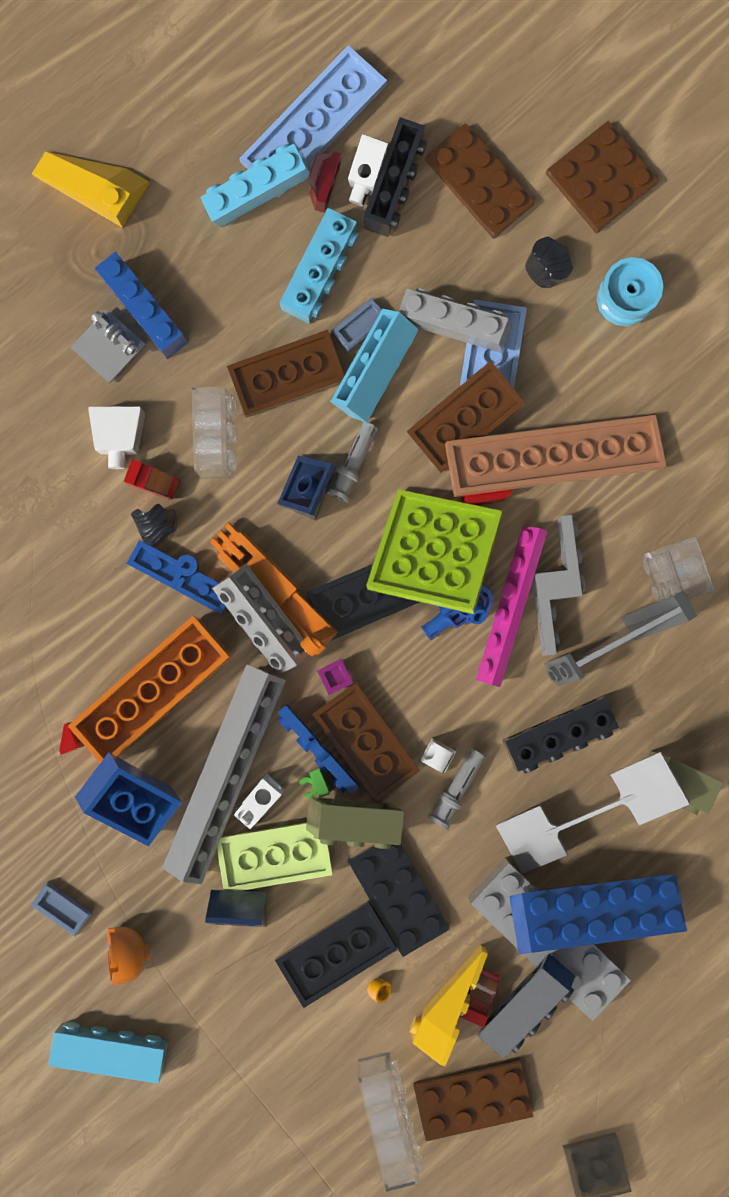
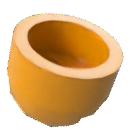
(379, 990)

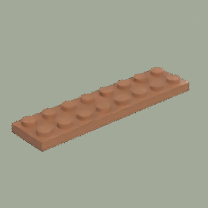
(554, 455)

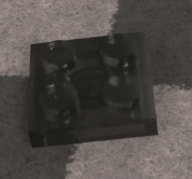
(597, 1167)

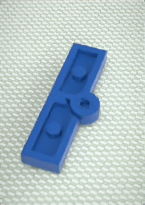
(177, 574)
(324, 758)

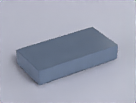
(357, 325)
(61, 908)

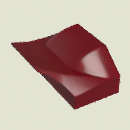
(322, 178)

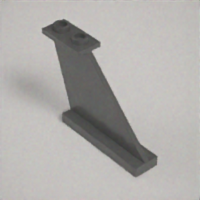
(640, 624)

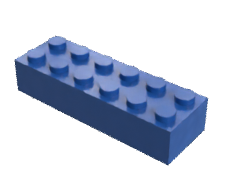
(597, 913)

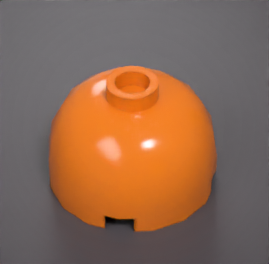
(126, 954)

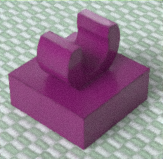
(335, 677)

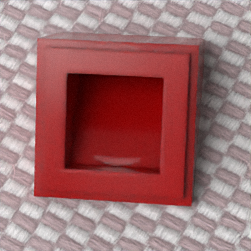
(69, 741)

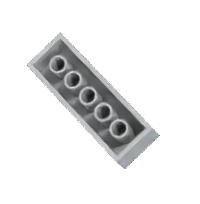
(597, 976)

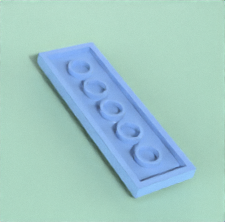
(321, 109)

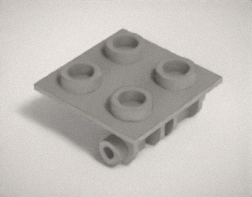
(107, 345)

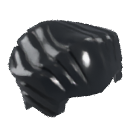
(548, 263)
(155, 523)

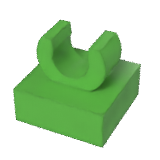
(318, 782)

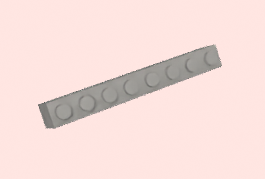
(223, 775)

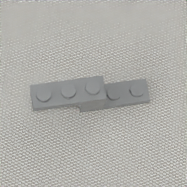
(558, 585)

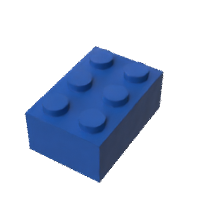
(128, 799)

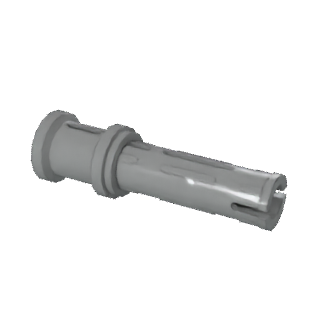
(349, 471)
(450, 800)

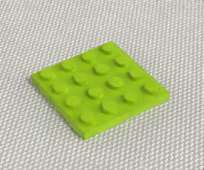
(435, 551)

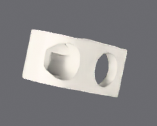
(438, 755)
(259, 801)

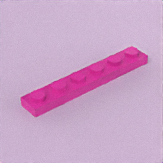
(511, 606)

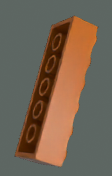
(150, 690)

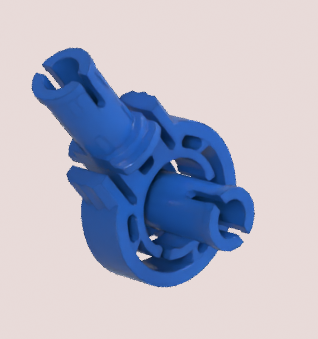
(455, 618)

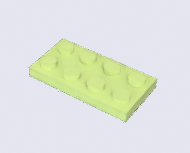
(271, 857)

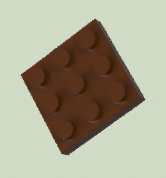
(602, 176)

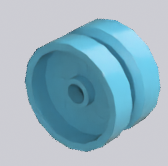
(629, 291)

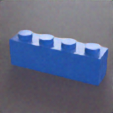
(141, 305)

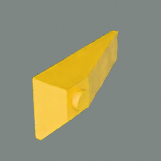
(99, 186)
(438, 1023)

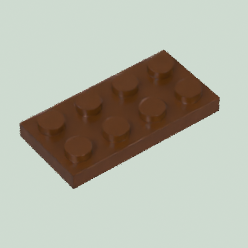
(479, 181)
(286, 373)
(466, 413)
(365, 742)
(473, 1100)

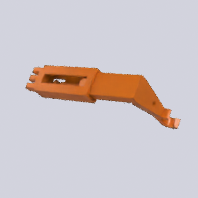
(305, 618)

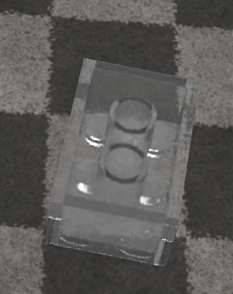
(214, 432)
(678, 569)

